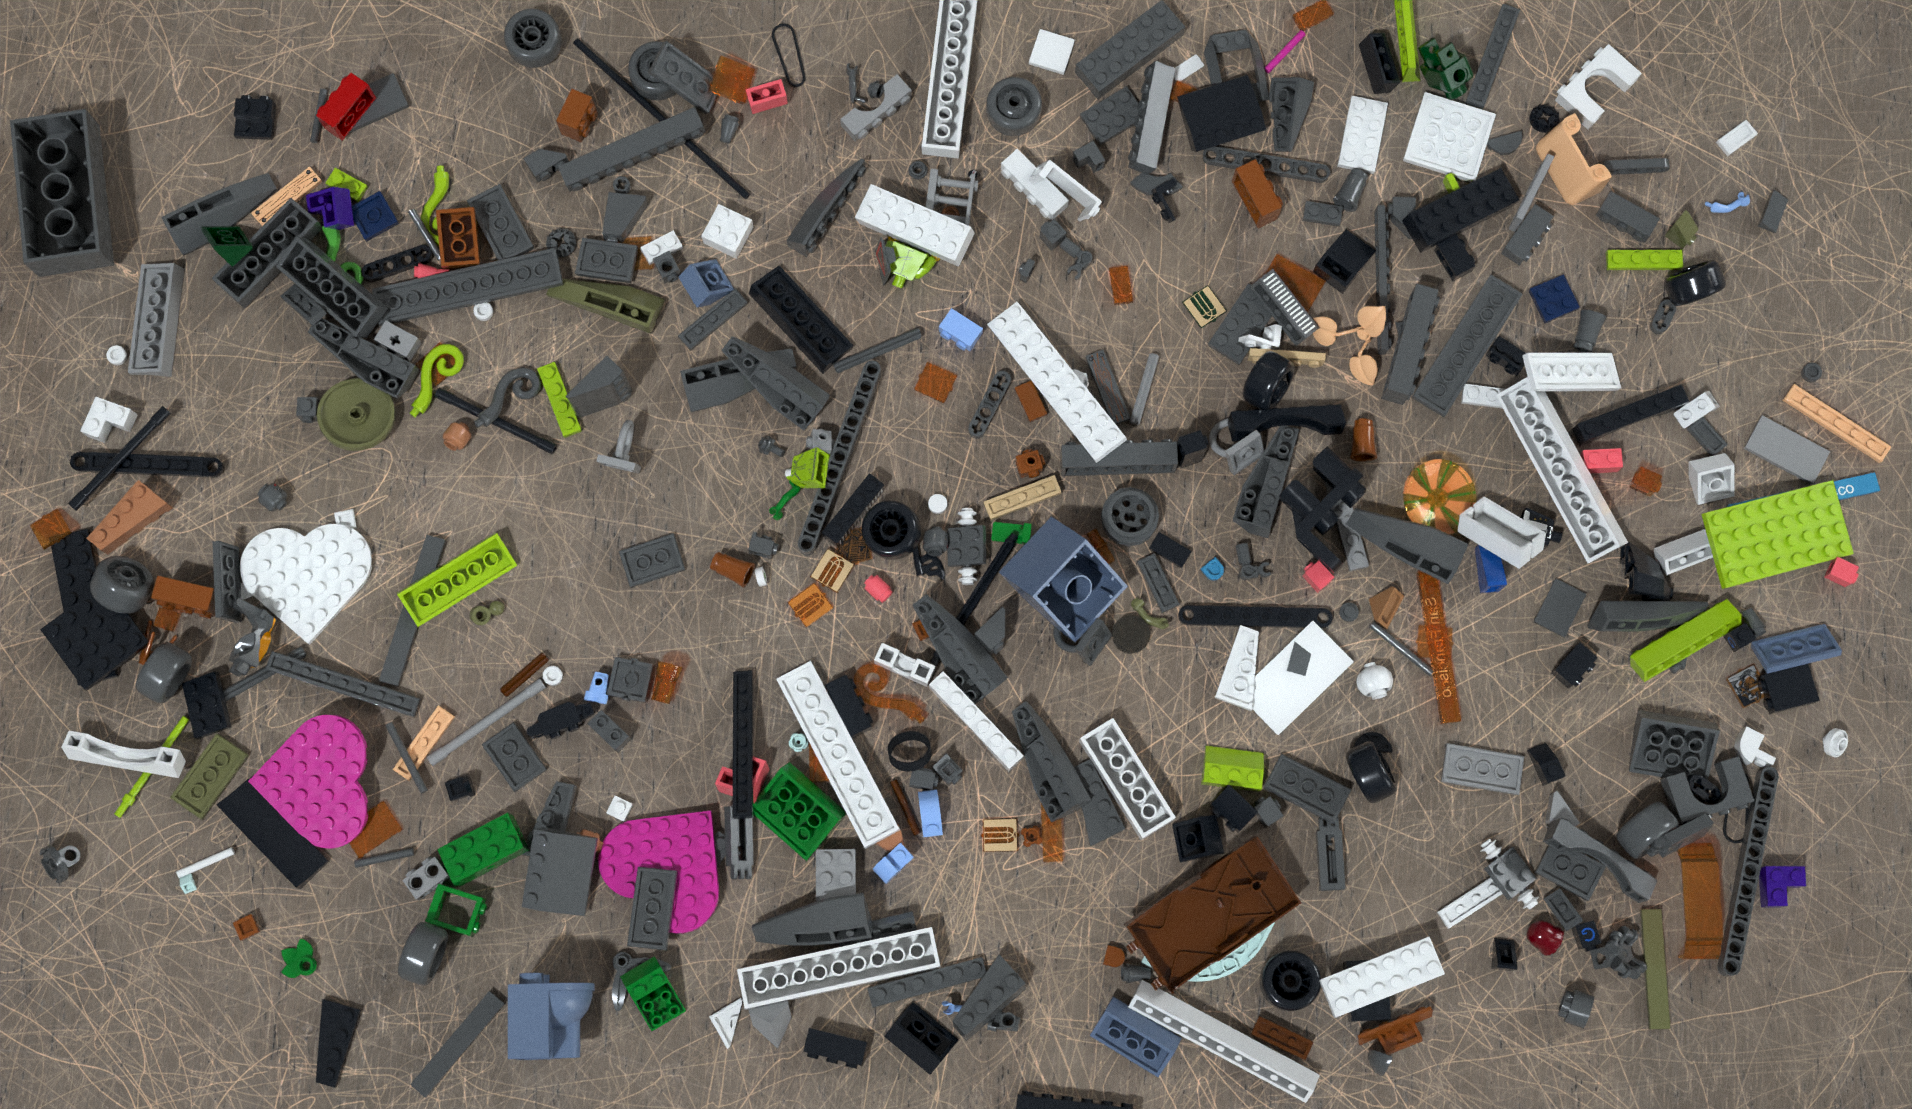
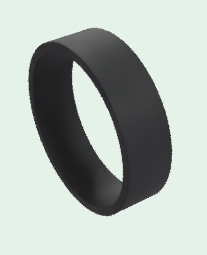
(906, 736)

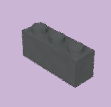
(1627, 217)
(1528, 235)

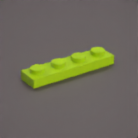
(1644, 260)
(557, 396)

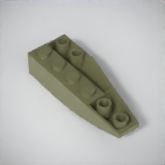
(612, 301)

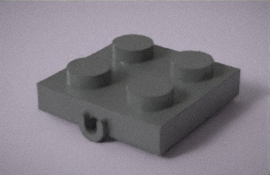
(630, 679)

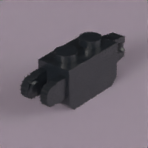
(560, 719)

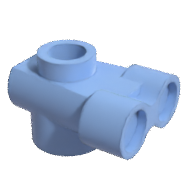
(597, 693)

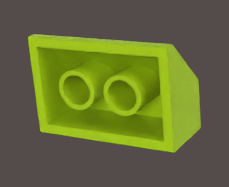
(1234, 768)

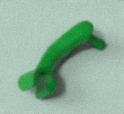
(785, 498)

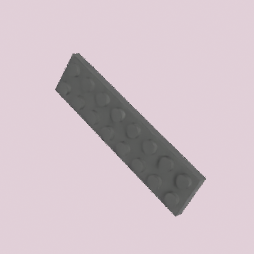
(1467, 345)

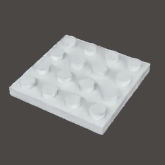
(1449, 137)

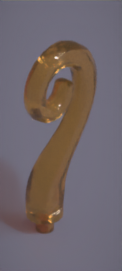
(906, 706)

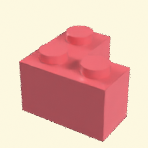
(725, 778)

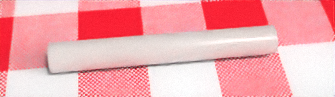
(205, 862)

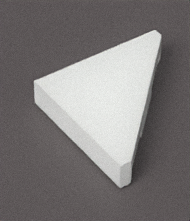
(726, 1021)

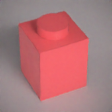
(1842, 572)
(1317, 576)

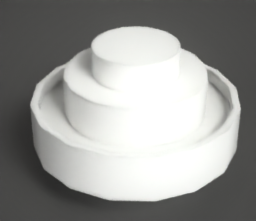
(1835, 742)

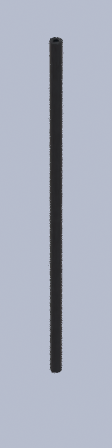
(654, 112)

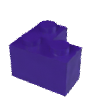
(334, 205)
(1776, 880)

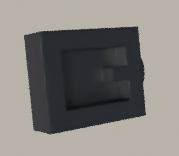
(1158, 198)

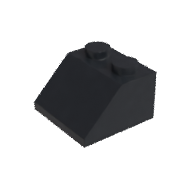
(1232, 809)
(1198, 838)

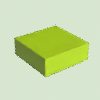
(1450, 183)

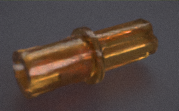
(1100, 546)

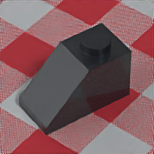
(1546, 764)

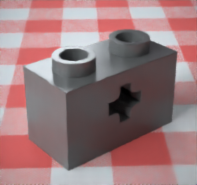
(609, 731)

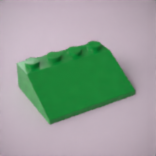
(798, 811)

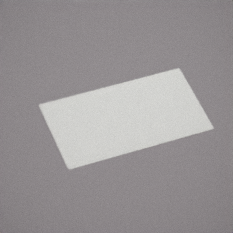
(1284, 695)

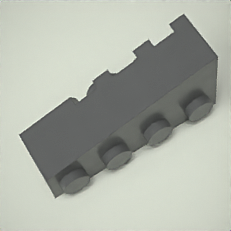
(990, 997)

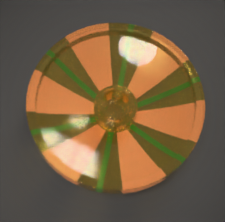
(1438, 494)

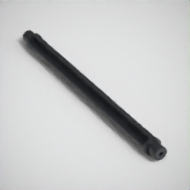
(982, 585)

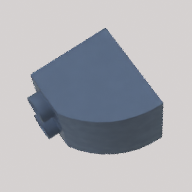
(1063, 578)

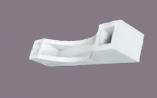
(974, 718)
(156, 761)

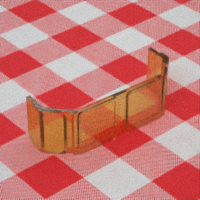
(1701, 902)

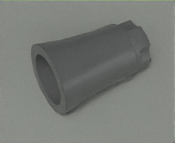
(1351, 190)
(1588, 330)

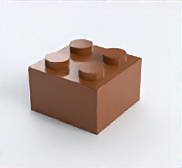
(577, 115)

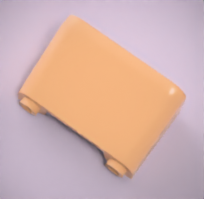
(1569, 168)

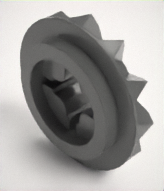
(564, 249)

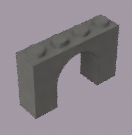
(1734, 793)

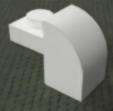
(1747, 748)

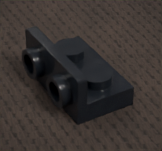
(1506, 355)

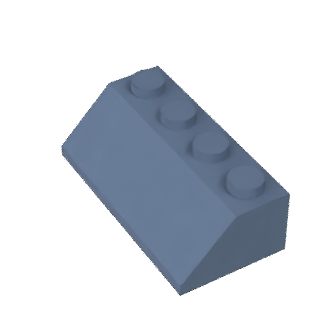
(1135, 1037)

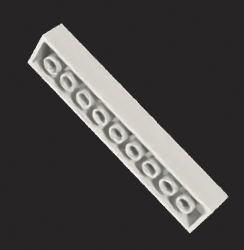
(949, 78)
(1562, 470)
(838, 968)

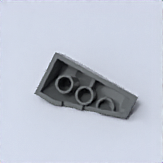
(1290, 104)

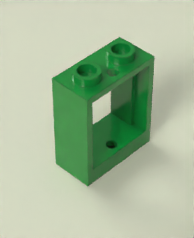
(437, 904)

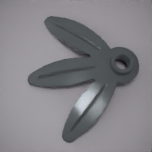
(619, 988)

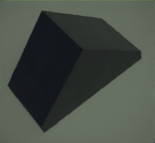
(1504, 955)

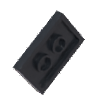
(206, 705)

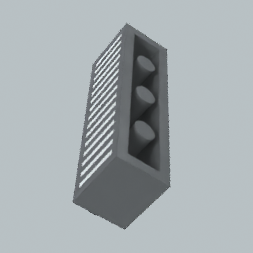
(1284, 307)

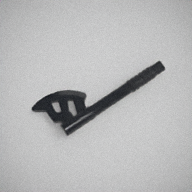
(920, 570)

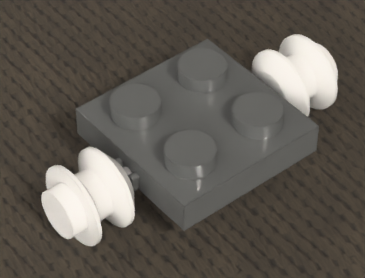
(967, 546)
(1510, 873)

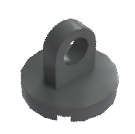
(55, 862)

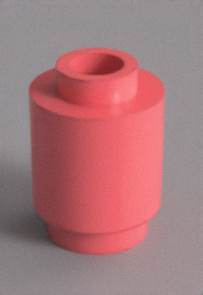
(878, 588)

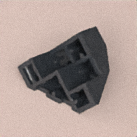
(1644, 575)

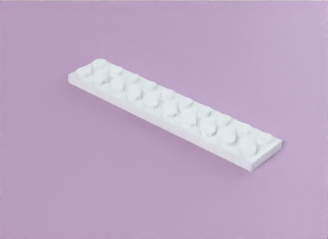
(1057, 382)
(838, 755)

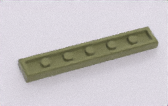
(1656, 969)

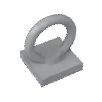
(1242, 452)
(620, 458)

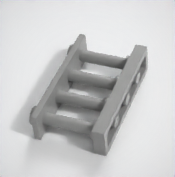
(933, 198)

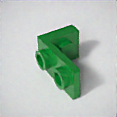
(1003, 530)

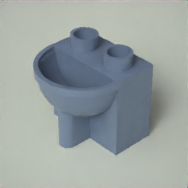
(546, 1017)

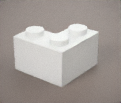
(103, 416)

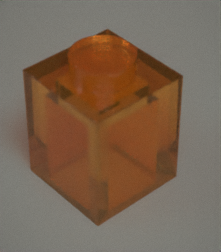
(1646, 481)

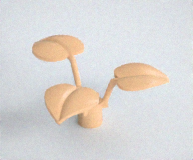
(1372, 325)

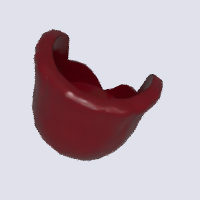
(1545, 936)

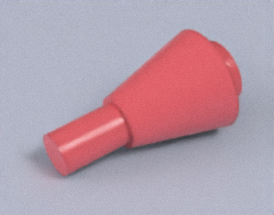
(425, 270)

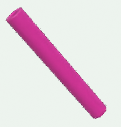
(1290, 45)

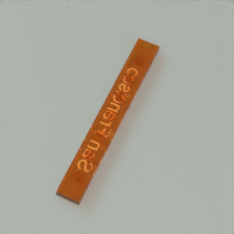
(1438, 648)

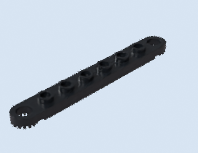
(149, 464)
(1254, 616)

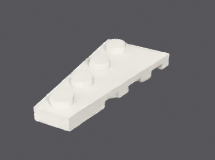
(1238, 677)

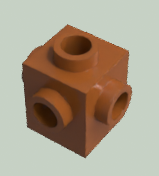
(1026, 469)

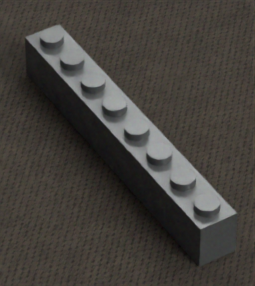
(632, 149)

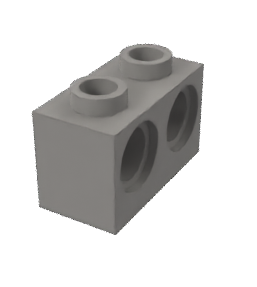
(429, 882)

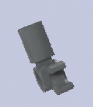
(1084, 258)
(1249, 571)

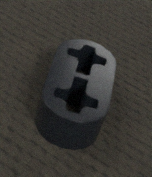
(1704, 785)

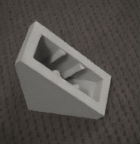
(771, 1021)

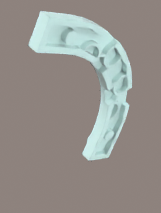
(1232, 961)

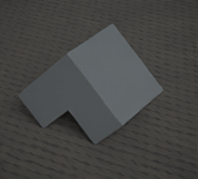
(1089, 155)

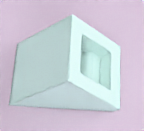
(187, 883)

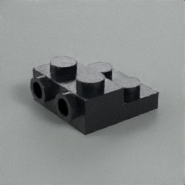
(254, 118)

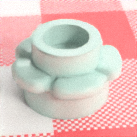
(798, 737)

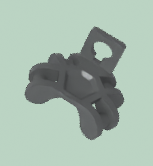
(1619, 954)

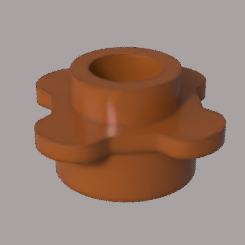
(1036, 836)

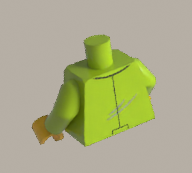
(909, 262)

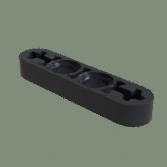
(396, 260)

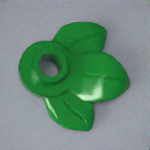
(297, 958)

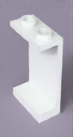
(1069, 185)

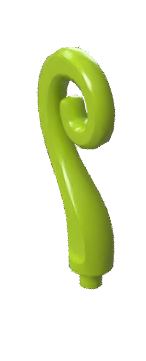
(441, 184)
(424, 398)

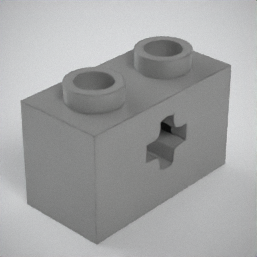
(390, 333)

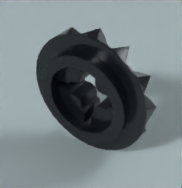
(1542, 125)

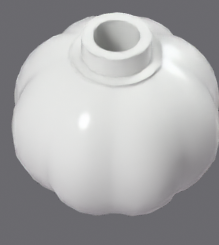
(1374, 681)

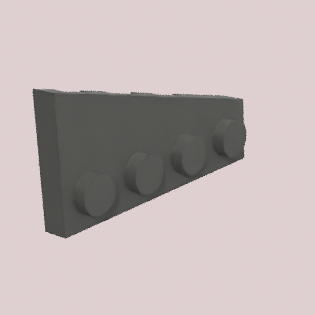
(1099, 814)

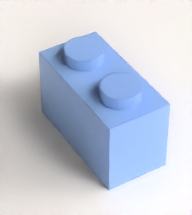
(960, 330)

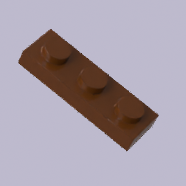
(1282, 1038)

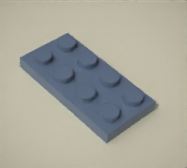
(1796, 648)

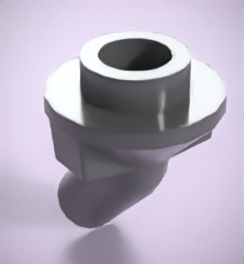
(767, 444)

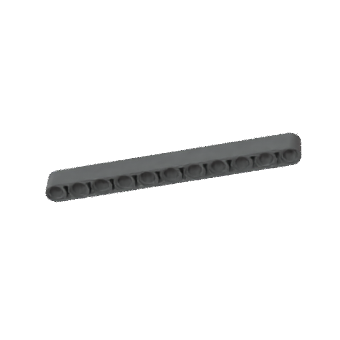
(840, 448)
(1742, 878)

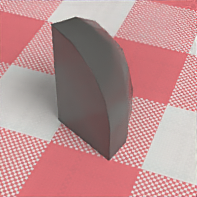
(1379, 1061)

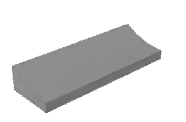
(156, 319)

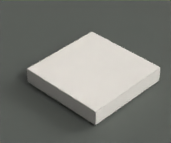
(1051, 51)

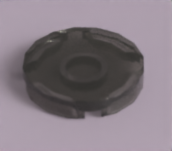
(1131, 634)

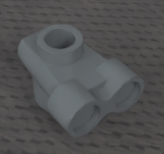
(1000, 1020)

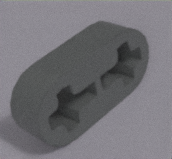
(1659, 315)

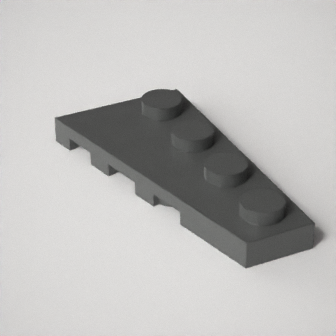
(556, 810)

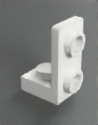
(1270, 338)
(1696, 409)

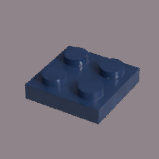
(373, 216)
(1554, 299)

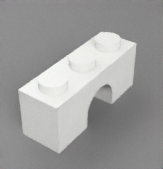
(910, 668)

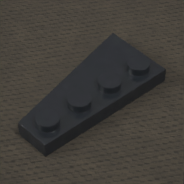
(335, 1036)

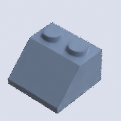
(705, 282)

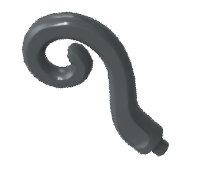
(491, 413)

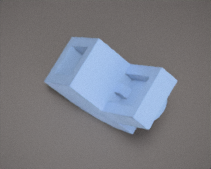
(930, 813)
(893, 863)

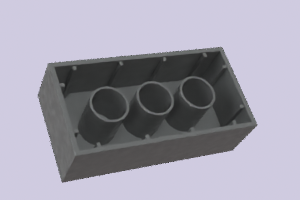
(61, 193)

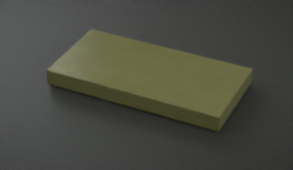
(209, 776)

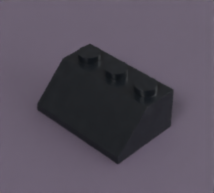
(921, 1038)

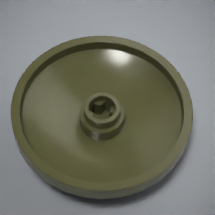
(355, 415)

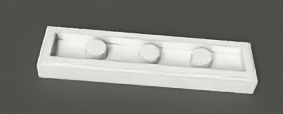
(1469, 903)

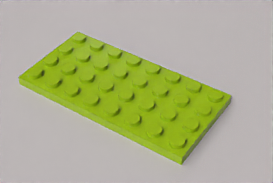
(1777, 534)

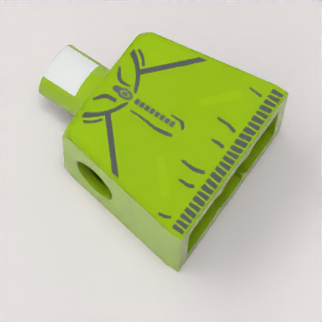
(809, 469)

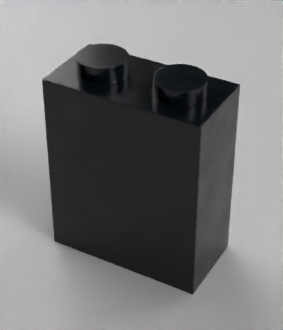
(1788, 689)

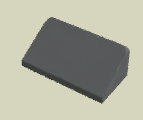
(1773, 212)

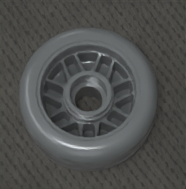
(531, 25)
(638, 69)
(1011, 119)
(121, 584)
(163, 672)
(1645, 828)
(422, 953)

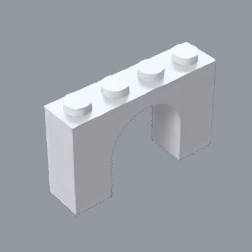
(1607, 64)

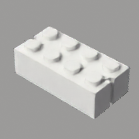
(1501, 532)

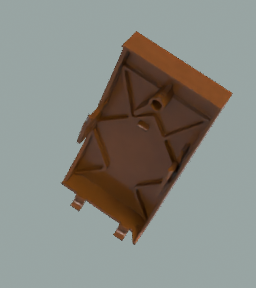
(1211, 914)

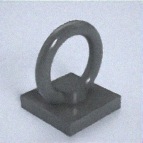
(1090, 644)

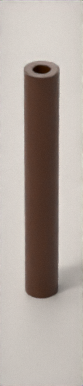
(905, 807)

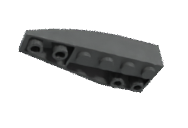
(216, 209)
(823, 210)
(366, 360)
(721, 382)
(777, 382)
(1265, 483)
(1412, 543)
(1643, 615)
(959, 651)
(1049, 766)
(819, 923)

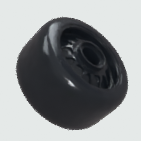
(1694, 283)
(1268, 380)
(879, 522)
(1371, 772)
(1305, 976)

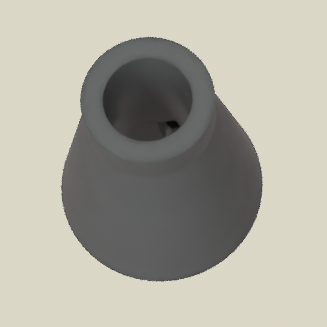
(728, 128)
(1754, 622)
(1134, 973)

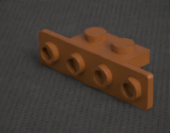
(1398, 1033)

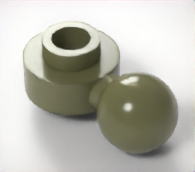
(495, 608)

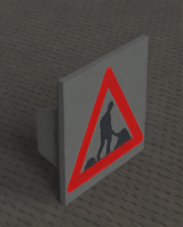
(885, 257)

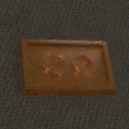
(1299, 281)

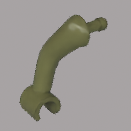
(1137, 604)

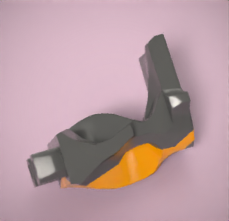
(253, 646)

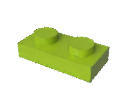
(343, 180)

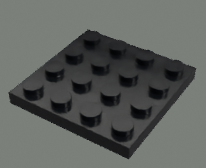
(94, 640)

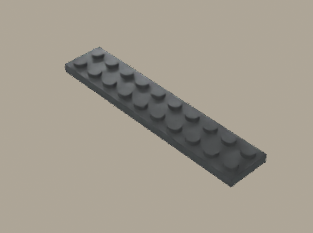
(470, 286)

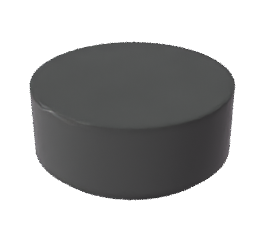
(1811, 372)

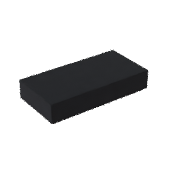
(1170, 550)

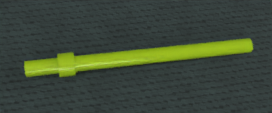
(129, 798)

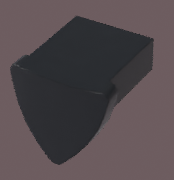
(460, 787)

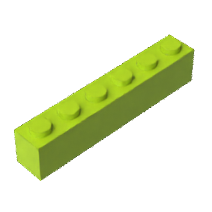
(1685, 640)

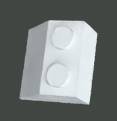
(1712, 478)

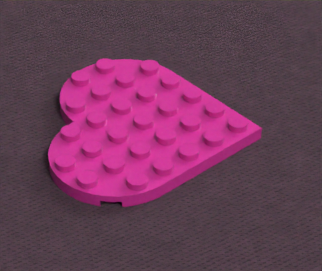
(316, 781)
(667, 843)

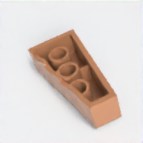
(128, 517)

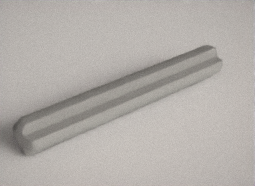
(1144, 389)

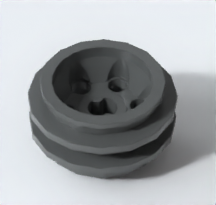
(1135, 497)

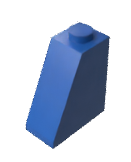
(1490, 571)

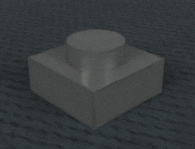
(1026, 270)

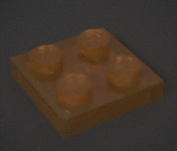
(731, 80)

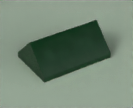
(228, 242)

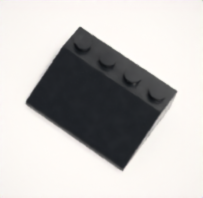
(1221, 113)

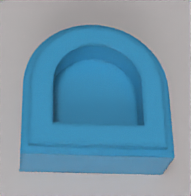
(1213, 569)

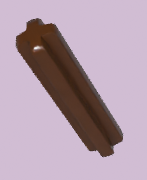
(524, 674)

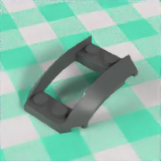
(1232, 42)

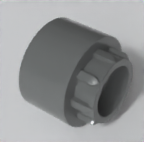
(1576, 1008)

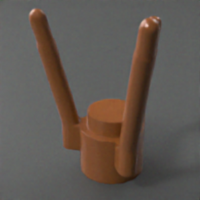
(146, 651)

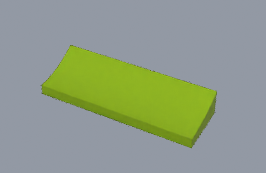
(1407, 40)
(456, 579)

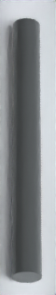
(1401, 648)
(406, 757)

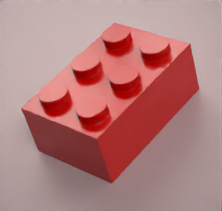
(346, 106)

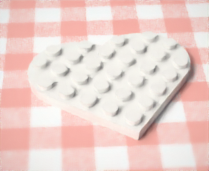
(306, 576)

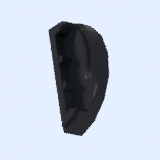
(1380, 741)

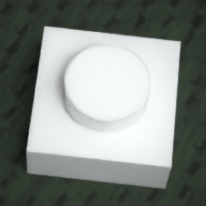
(619, 808)

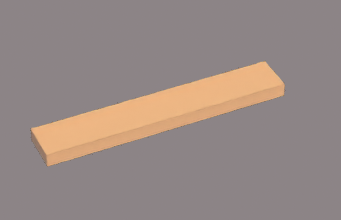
(1837, 423)

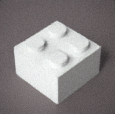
(727, 231)

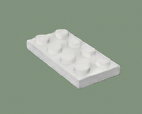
(1362, 134)

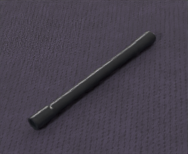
(540, 442)
(83, 495)

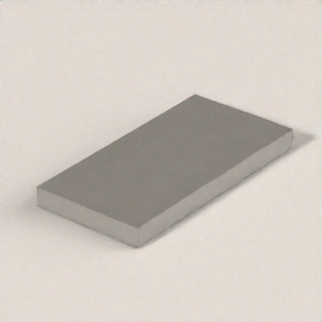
(1531, 192)
(1786, 450)
(1482, 769)

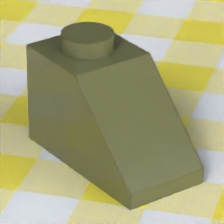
(1683, 230)

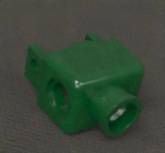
(1454, 64)

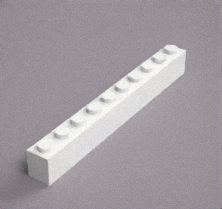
(1224, 1041)

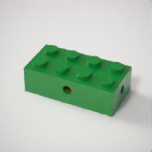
(483, 849)

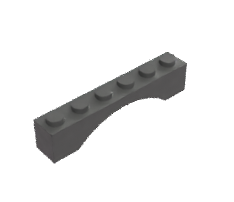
(1633, 881)

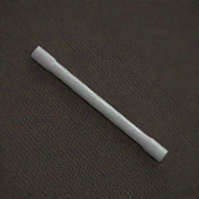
(444, 751)

